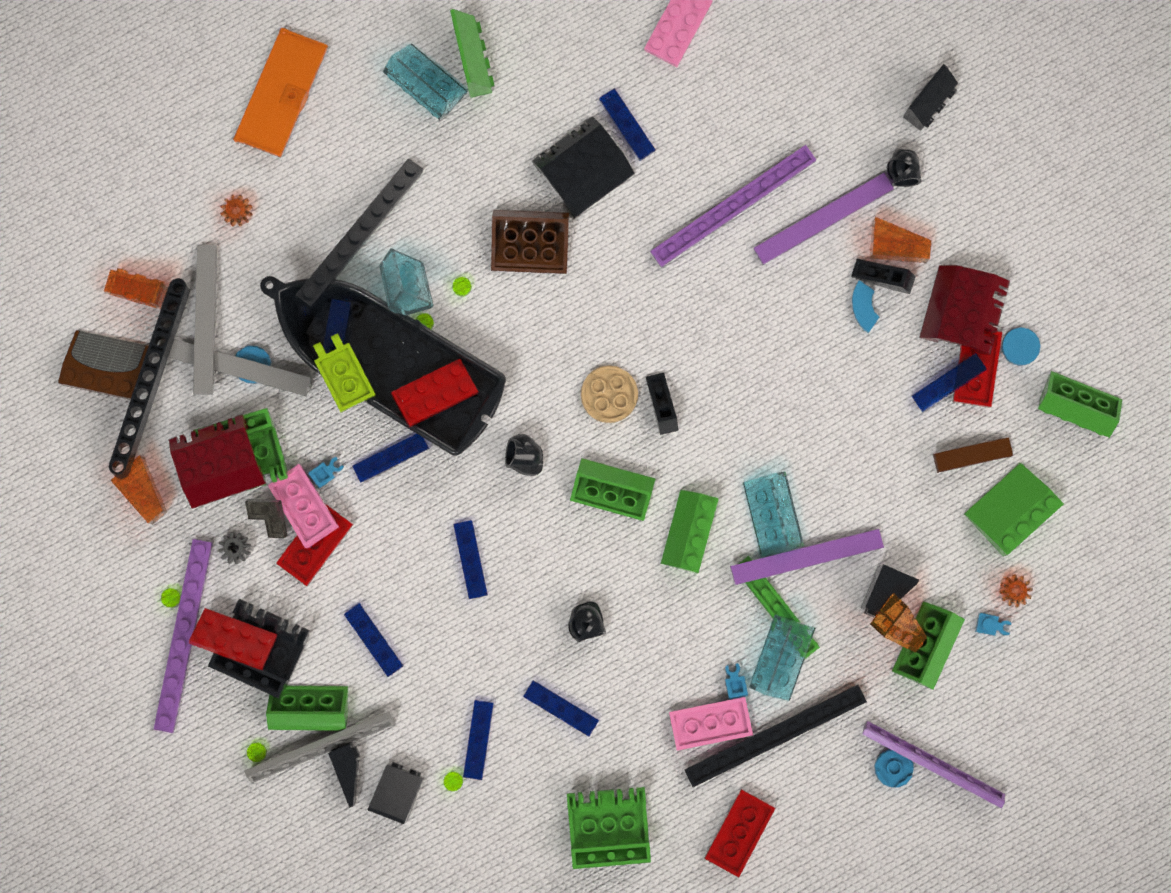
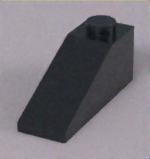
(884, 275)
(662, 403)
(346, 767)

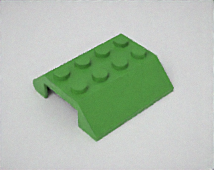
(264, 443)
(608, 829)

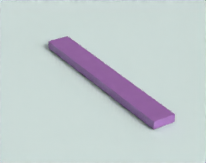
(823, 218)
(806, 557)
(934, 764)

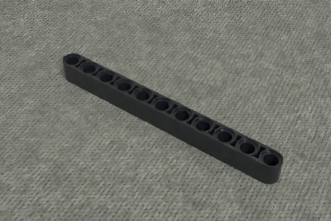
(150, 387)

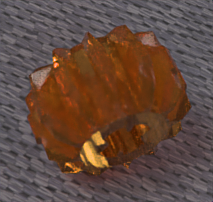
(231, 205)
(1018, 583)

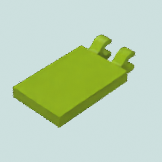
(343, 375)

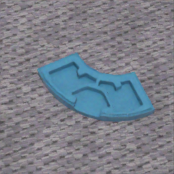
(863, 307)

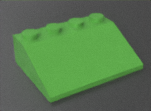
(471, 53)
(1013, 509)

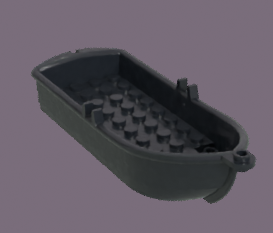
(392, 354)

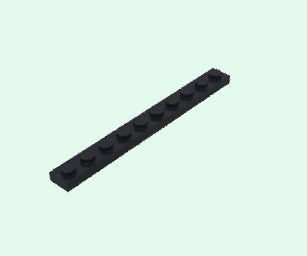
(359, 234)
(775, 735)

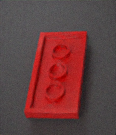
(980, 389)
(434, 392)
(305, 562)
(233, 639)
(739, 833)

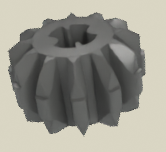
(231, 554)

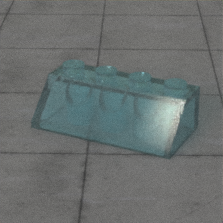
(424, 81)
(405, 283)
(773, 514)
(782, 657)

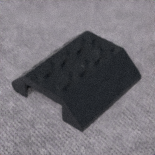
(584, 167)
(281, 660)

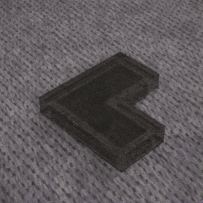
(271, 512)

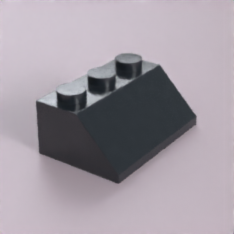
(931, 99)

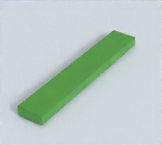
(774, 603)

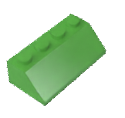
(1080, 404)
(612, 489)
(689, 531)
(928, 661)
(309, 708)

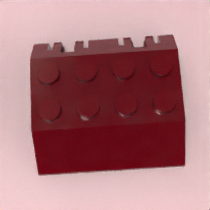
(964, 307)
(216, 462)

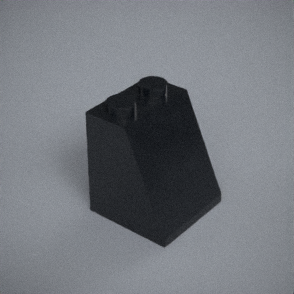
(883, 585)
(396, 793)

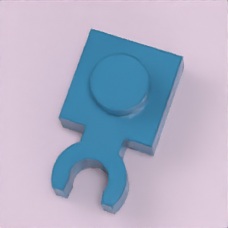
(323, 474)
(989, 625)
(735, 685)

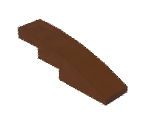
(972, 455)

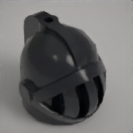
(904, 169)
(524, 455)
(586, 621)

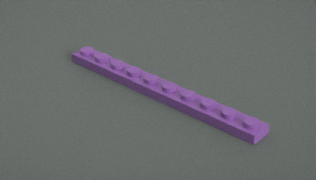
(733, 206)
(183, 629)

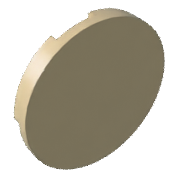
(609, 394)

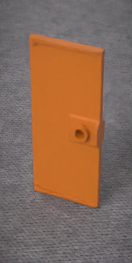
(280, 92)

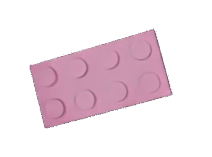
(677, 29)
(303, 506)
(710, 723)

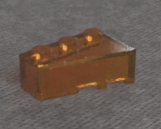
(897, 243)
(136, 288)
(141, 491)
(899, 624)

